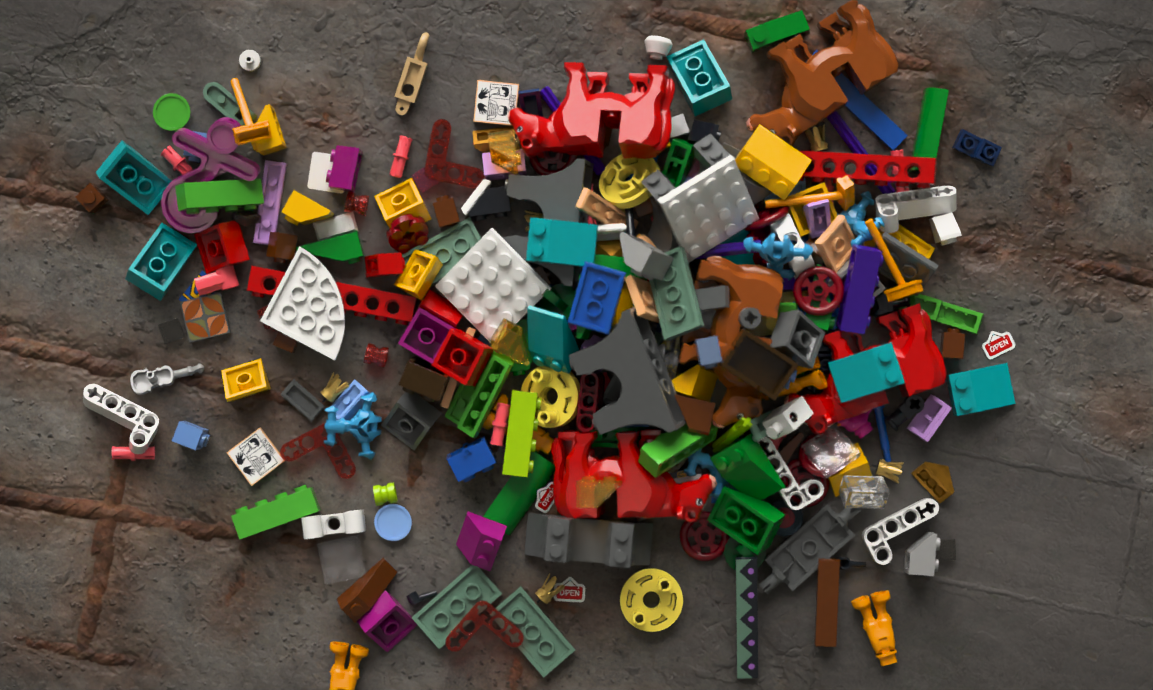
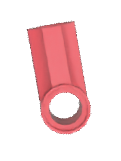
(222, 280)

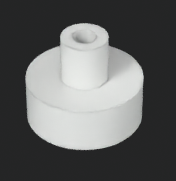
(251, 65)

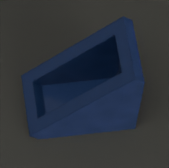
(531, 101)

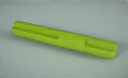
(732, 434)

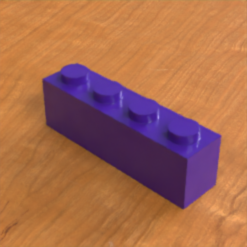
(859, 289)

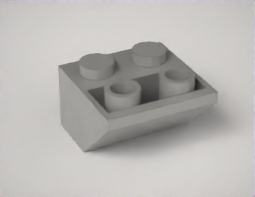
(921, 555)

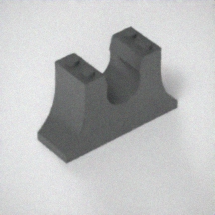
(708, 153)
(557, 197)
(644, 378)
(588, 540)

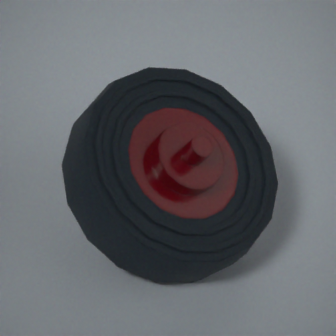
(792, 520)

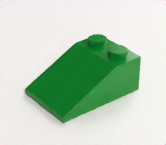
(748, 468)
(746, 519)

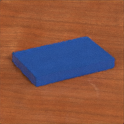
(597, 297)

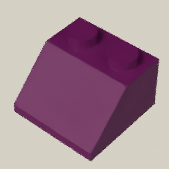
(344, 168)
(425, 335)
(480, 540)
(387, 622)

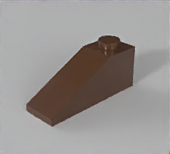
(366, 590)

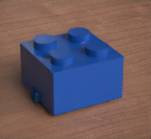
(470, 460)

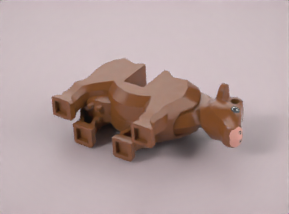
(810, 86)
(748, 287)

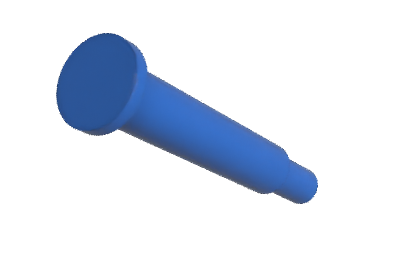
(882, 432)

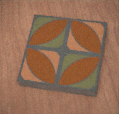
(205, 317)

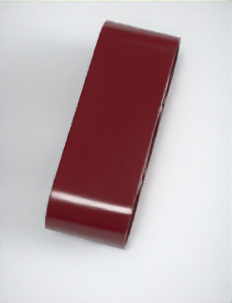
(596, 392)

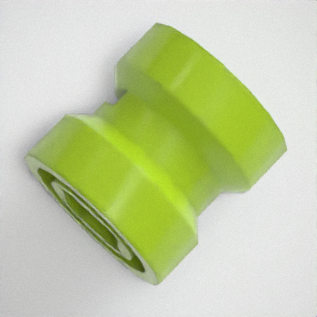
(385, 493)

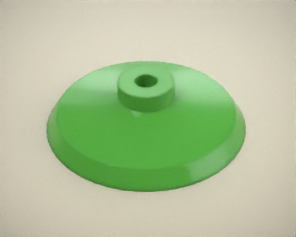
(171, 112)

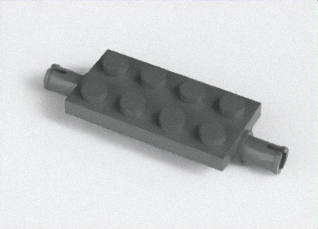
(815, 539)

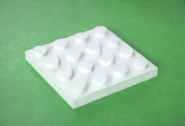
(709, 208)
(492, 284)

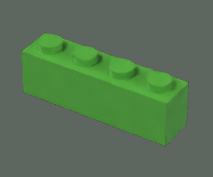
(219, 195)
(673, 448)
(275, 513)

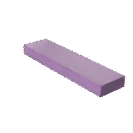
(272, 194)

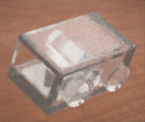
(864, 492)

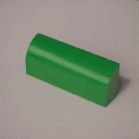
(929, 124)
(520, 494)

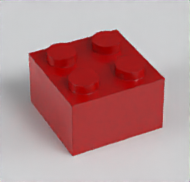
(462, 357)

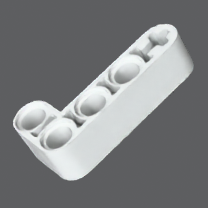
(914, 204)
(117, 414)
(793, 488)
(901, 526)

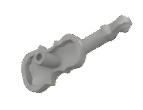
(144, 381)

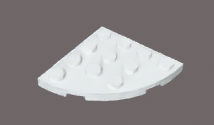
(308, 306)

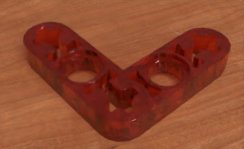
(440, 160)
(318, 442)
(479, 620)

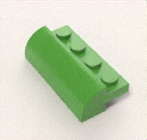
(473, 403)

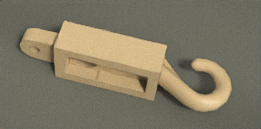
(412, 74)

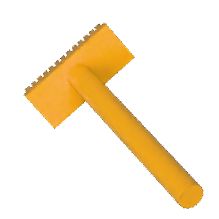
(249, 132)
(844, 196)
(903, 289)

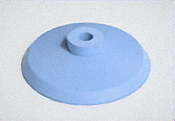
(393, 522)

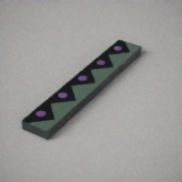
(746, 617)

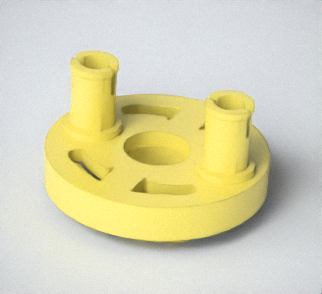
(627, 193)
(545, 379)
(642, 616)

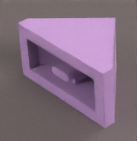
(817, 217)

